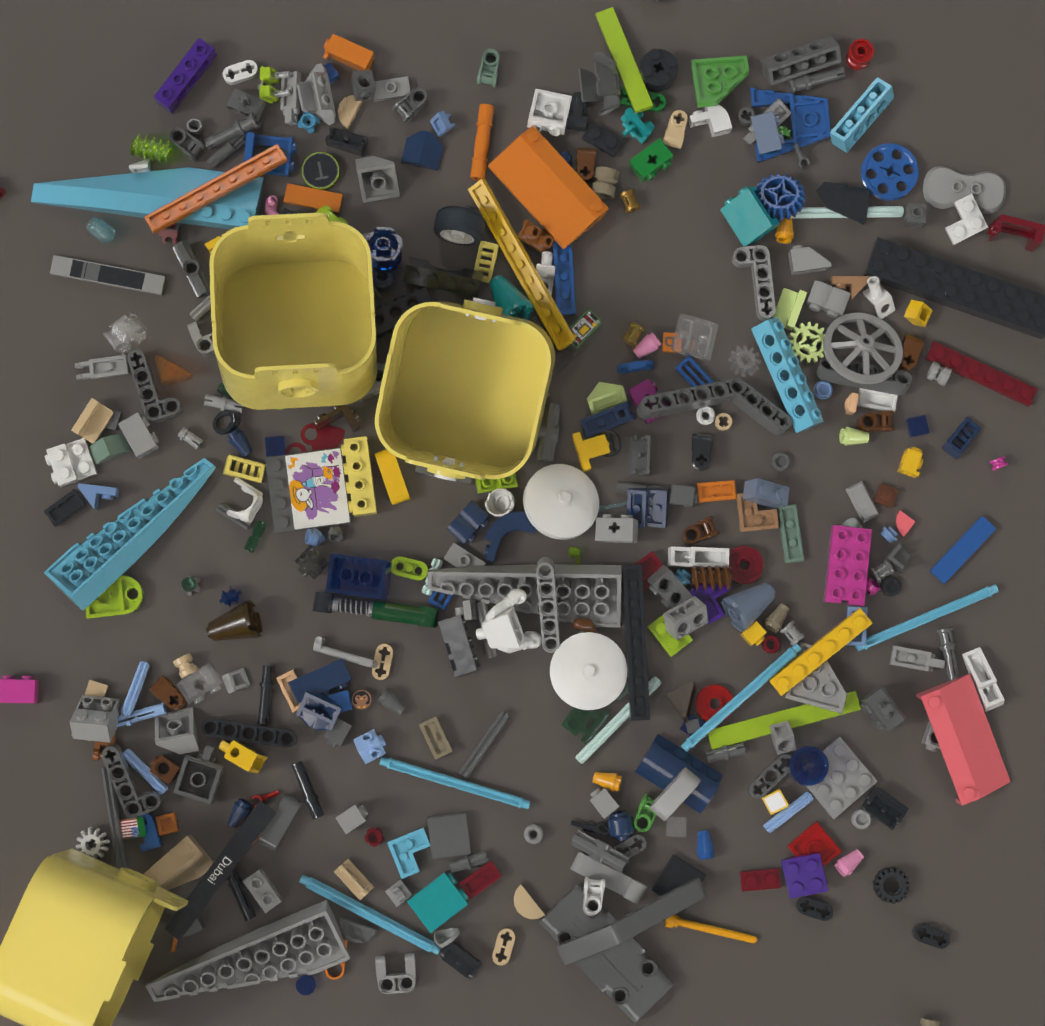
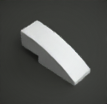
(698, 557)
(983, 679)

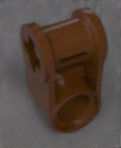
(585, 163)
(912, 348)
(880, 421)
(703, 530)
(166, 691)

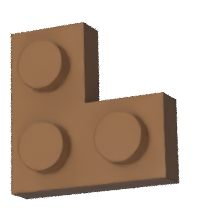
(753, 520)

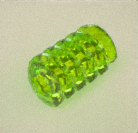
(148, 149)

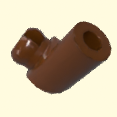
(584, 624)

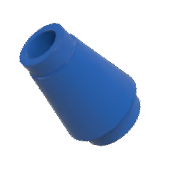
(705, 847)

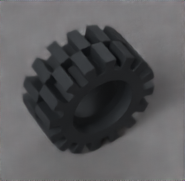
(902, 890)

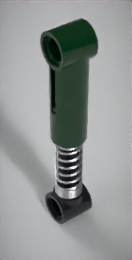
(378, 610)

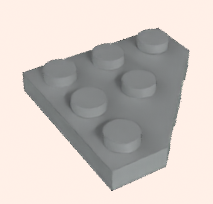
(819, 688)

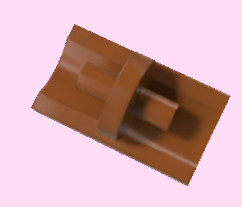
(535, 237)

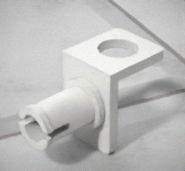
(546, 269)
(878, 297)

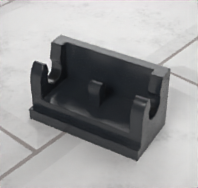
(346, 141)
(884, 807)
(460, 960)

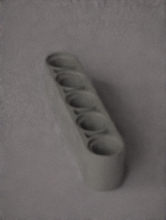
(896, 384)

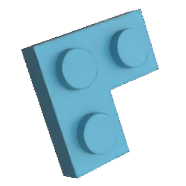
(403, 849)

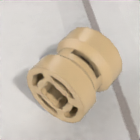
(185, 665)

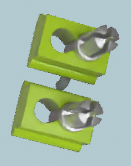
(272, 77)

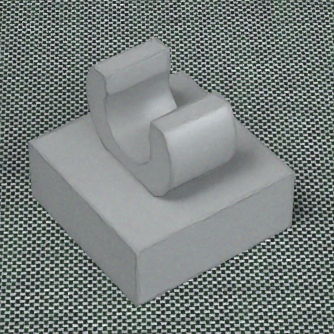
(469, 610)
(398, 893)

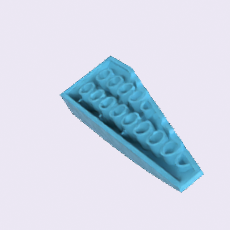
(99, 561)

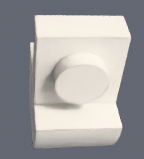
(714, 116)

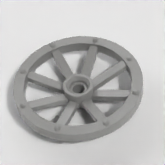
(863, 346)

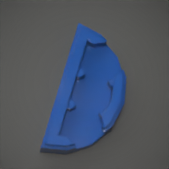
(635, 366)

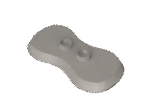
(945, 185)

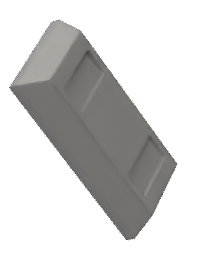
(862, 501)

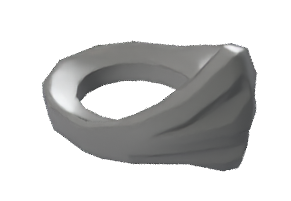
(441, 936)

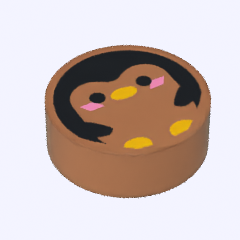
(361, 699)

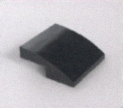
(676, 874)

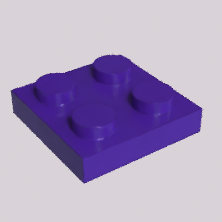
(804, 875)

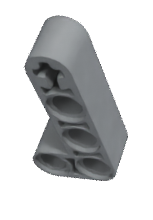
(758, 283)
(614, 880)

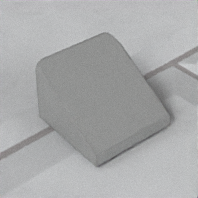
(236, 680)

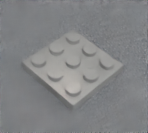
(845, 779)

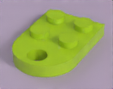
(116, 600)

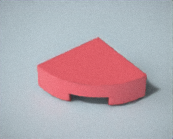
(903, 523)

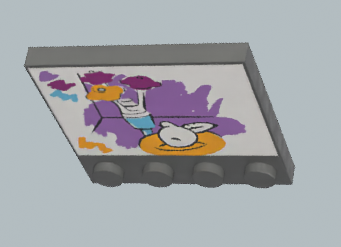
(308, 490)

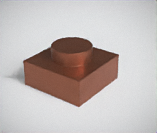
(885, 495)

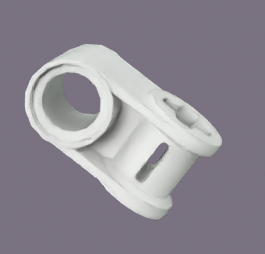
(593, 894)

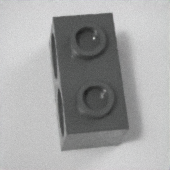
(671, 586)

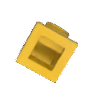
(911, 462)

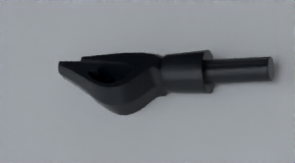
(592, 828)

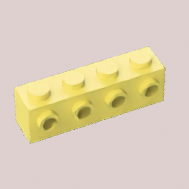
(360, 476)

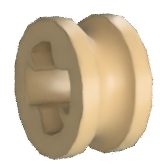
(717, 421)

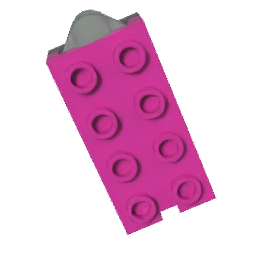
(847, 564)

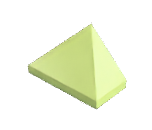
(605, 397)

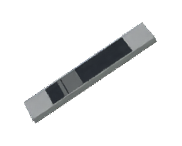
(107, 275)

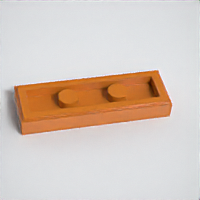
(312, 198)

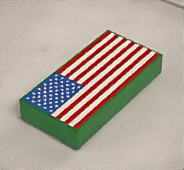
(133, 827)

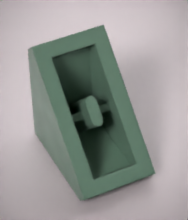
(109, 448)

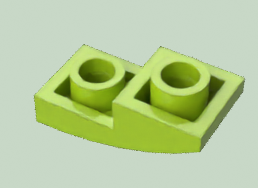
(488, 485)

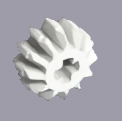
(91, 835)

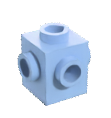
(370, 746)

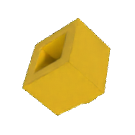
(918, 313)
(754, 634)

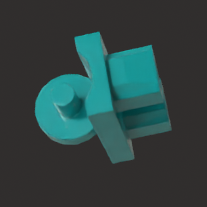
(635, 126)

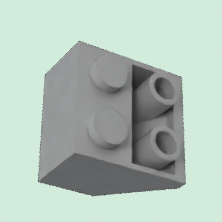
(95, 718)

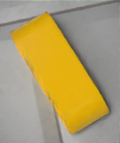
(392, 477)

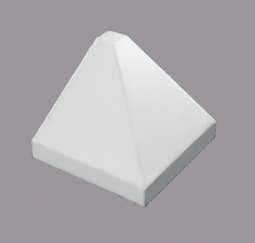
(142, 166)

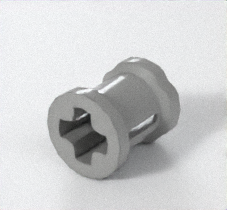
(792, 633)

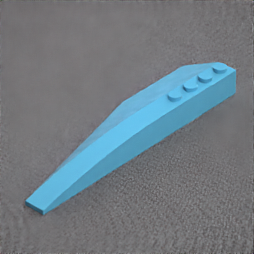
(147, 191)

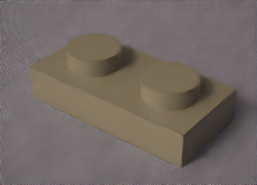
(435, 738)

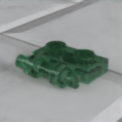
(578, 718)

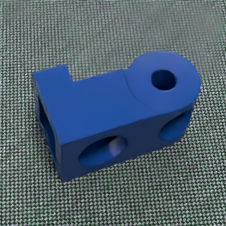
(152, 839)

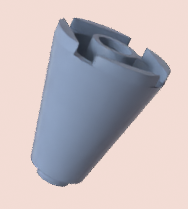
(748, 605)

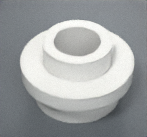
(701, 420)

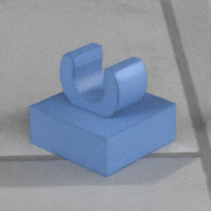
(441, 123)

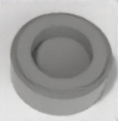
(860, 819)

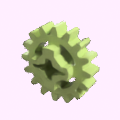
(806, 335)

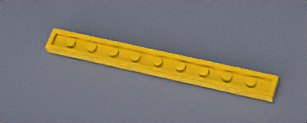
(521, 264)

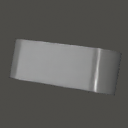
(675, 794)

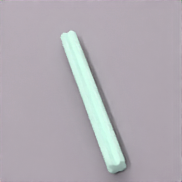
(873, 212)
(612, 726)

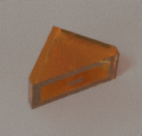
(170, 372)

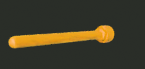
(674, 921)

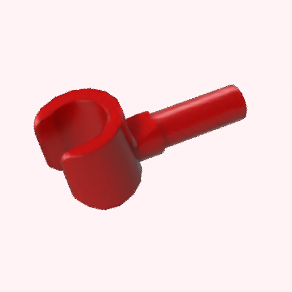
(265, 797)

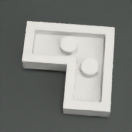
(971, 222)

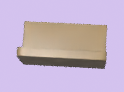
(92, 421)

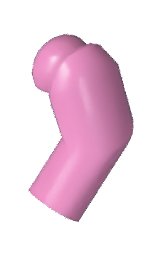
(271, 205)

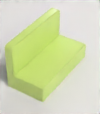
(789, 307)

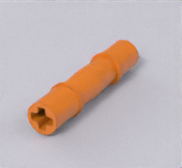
(482, 142)

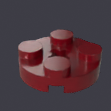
(754, 568)

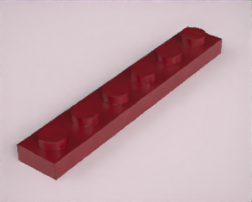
(981, 374)

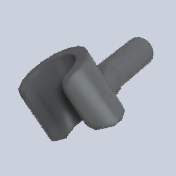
(800, 156)

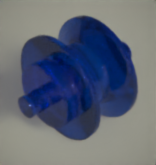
(230, 596)

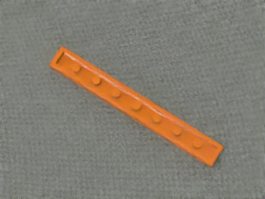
(215, 189)

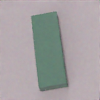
(790, 534)

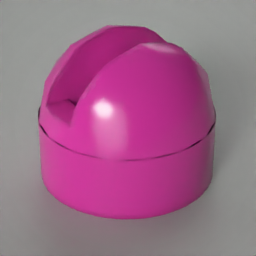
(872, 586)

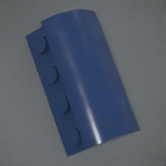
(667, 760)

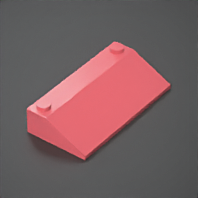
(965, 739)

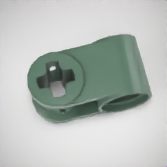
(488, 71)

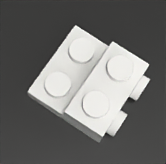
(549, 111)
(70, 462)

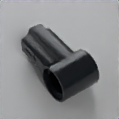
(578, 116)

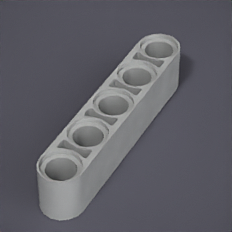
(548, 614)

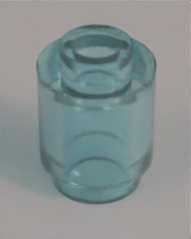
(100, 230)

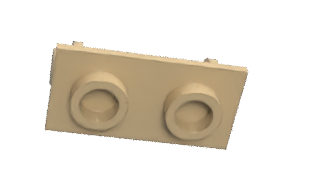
(354, 879)

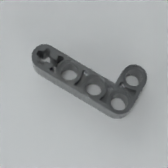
(149, 385)
(127, 779)

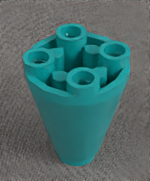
(510, 298)

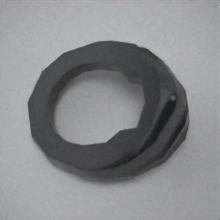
(233, 425)

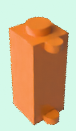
(348, 53)

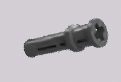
(807, 81)
(239, 127)
(948, 648)

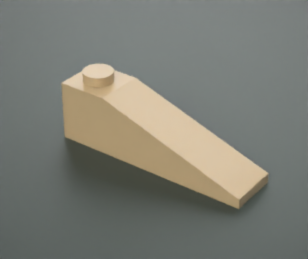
(180, 865)

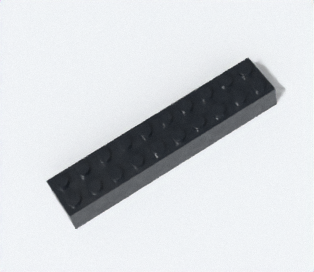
(957, 287)

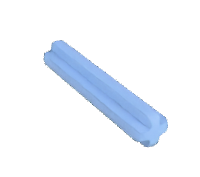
(135, 688)
(144, 771)
(788, 812)

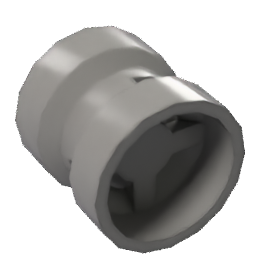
(942, 376)

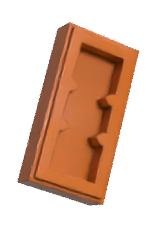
(716, 491)

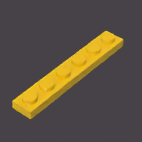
(820, 651)

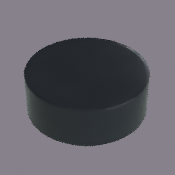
(891, 586)

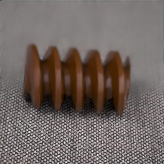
(711, 577)

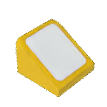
(775, 801)

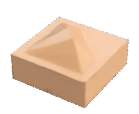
(851, 403)

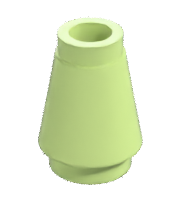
(853, 436)

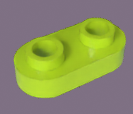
(409, 568)

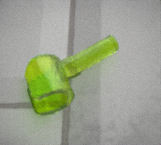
(574, 552)

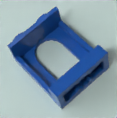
(286, 143)

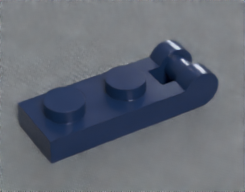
(607, 419)

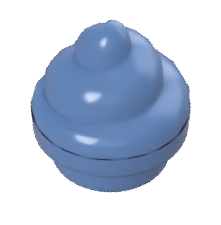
(314, 537)

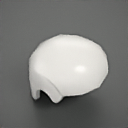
(500, 502)

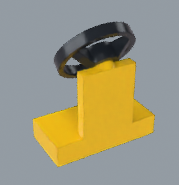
(595, 447)

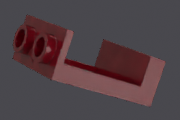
(1033, 236)

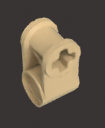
(675, 132)

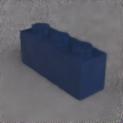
(321, 680)

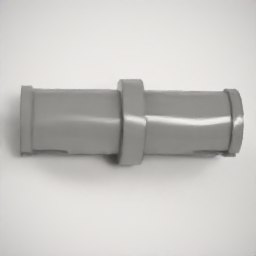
(222, 403)

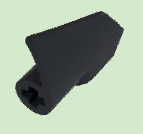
(845, 200)

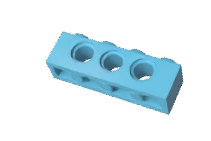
(862, 115)

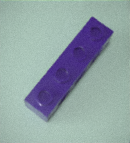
(185, 75)

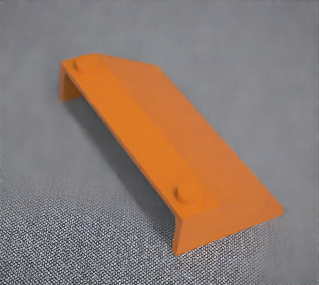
(548, 187)

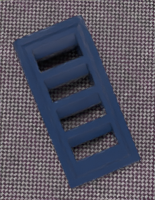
(952, 446)

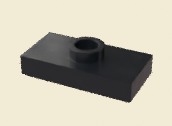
(65, 508)

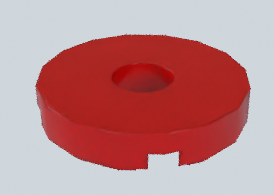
(708, 693)

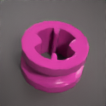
(999, 463)

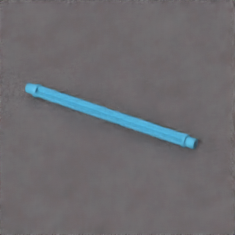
(929, 616)
(733, 704)
(454, 782)
(370, 914)

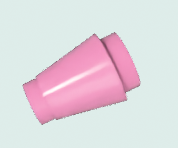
(647, 345)
(849, 862)

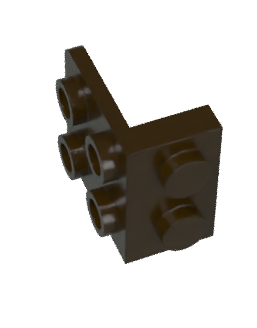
(338, 412)

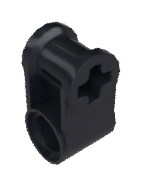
(701, 448)

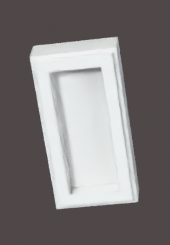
(877, 400)

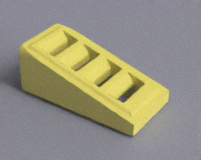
(491, 246)
(242, 475)

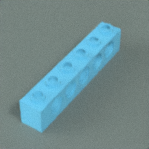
(786, 383)

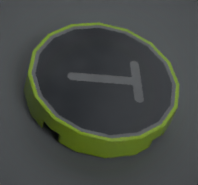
(320, 171)

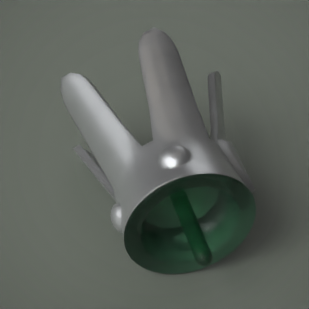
(190, 584)

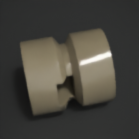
(605, 180)

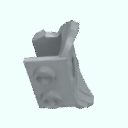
(316, 95)

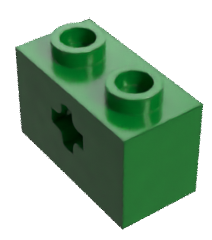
(656, 151)

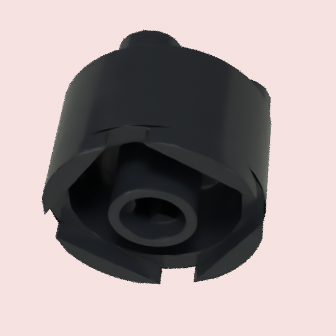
(661, 60)

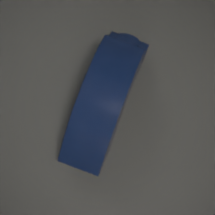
(508, 523)

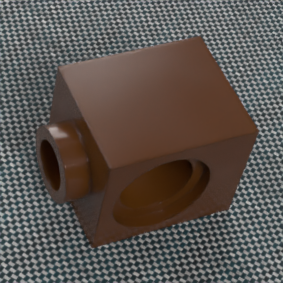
(174, 768)

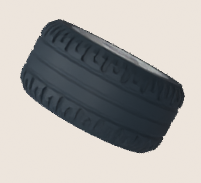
(459, 225)

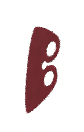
(326, 438)

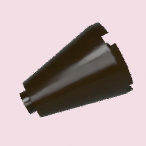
(236, 624)

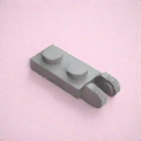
(104, 367)

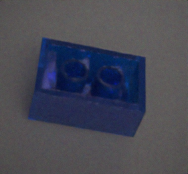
(358, 576)

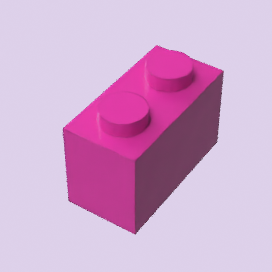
(19, 691)

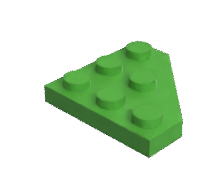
(717, 78)

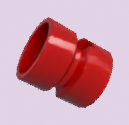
(859, 54)

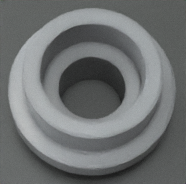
(538, 838)

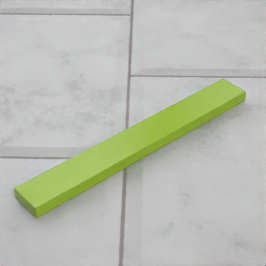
(761, 725)

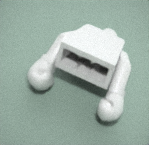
(503, 627)

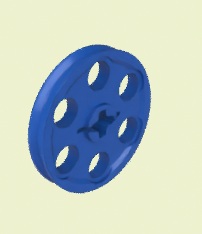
(897, 168)

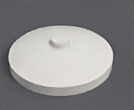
(561, 501)
(588, 671)

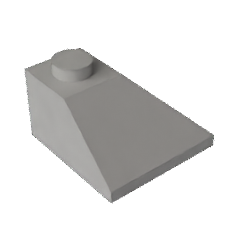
(377, 178)
(177, 731)

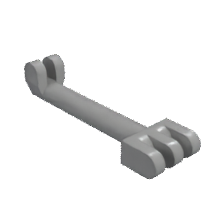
(319, 646)

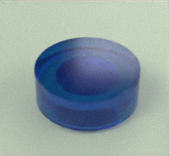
(305, 984)

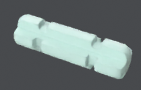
(436, 564)

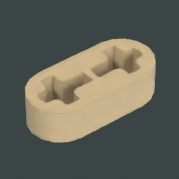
(387, 663)
(508, 947)

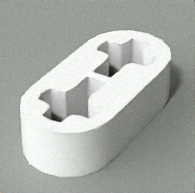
(241, 76)

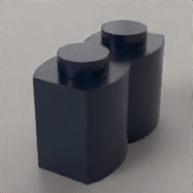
(467, 522)

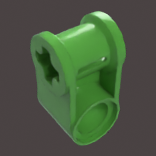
(645, 812)

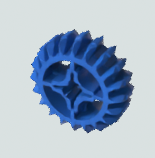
(790, 201)

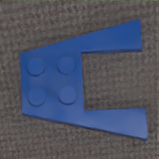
(808, 119)

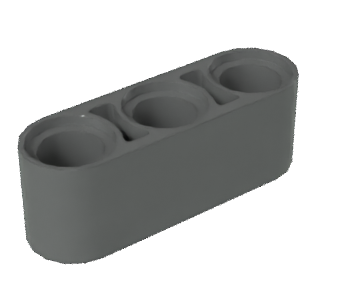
(280, 822)

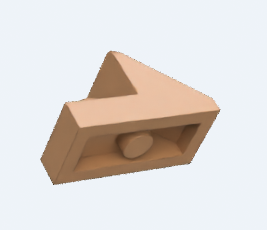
(853, 283)

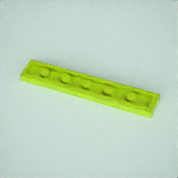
(624, 60)

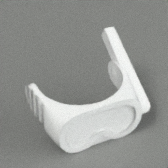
(248, 514)

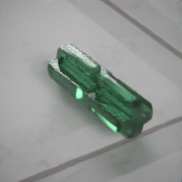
(253, 539)

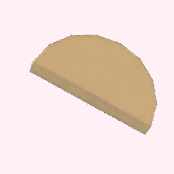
(347, 111)
(526, 905)

